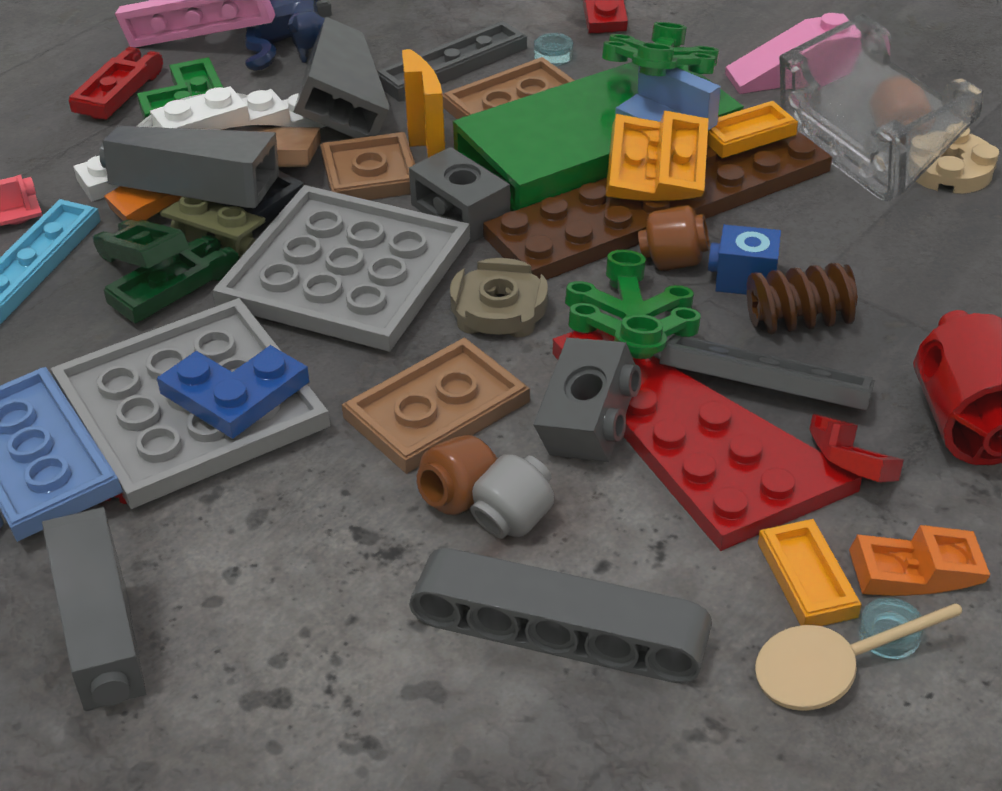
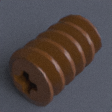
(802, 295)

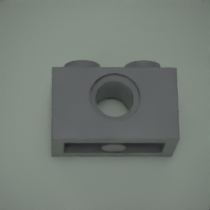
(458, 190)
(588, 399)

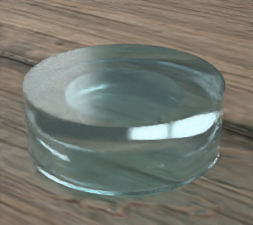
(554, 47)
(887, 614)

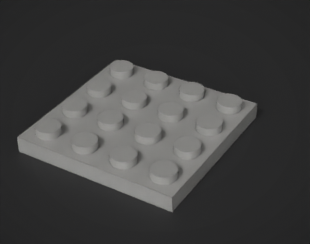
(344, 266)
(155, 441)

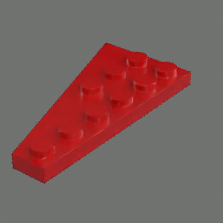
(721, 458)

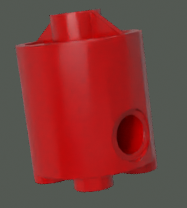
(963, 384)

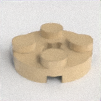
(965, 165)

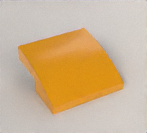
(423, 104)
(657, 158)

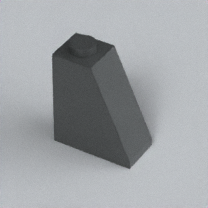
(94, 609)

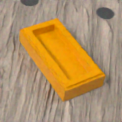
(751, 129)
(809, 574)

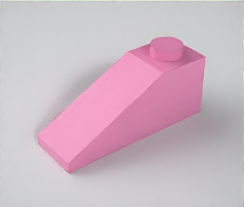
(761, 67)

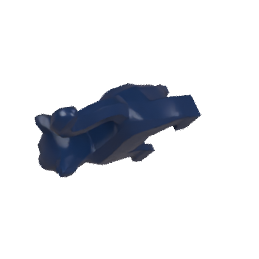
(292, 19)

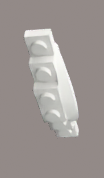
(214, 110)

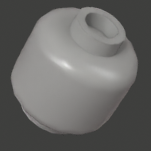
(512, 496)

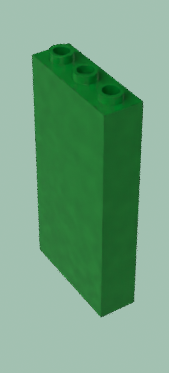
(556, 135)

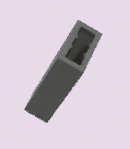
(342, 83)
(193, 162)

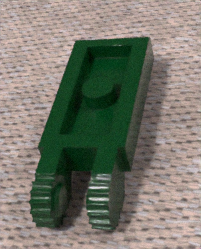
(141, 244)
(148, 291)

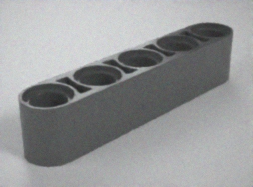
(563, 615)

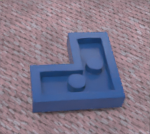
(233, 398)

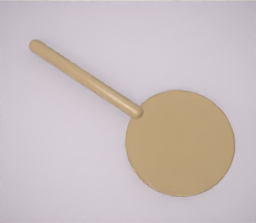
(817, 666)

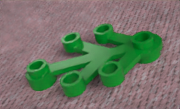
(664, 53)
(638, 327)

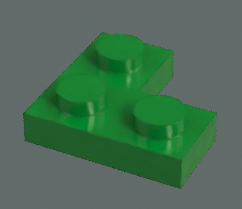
(189, 80)

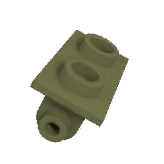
(200, 217)

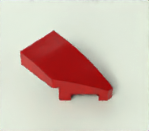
(836, 442)

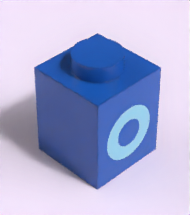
(741, 253)

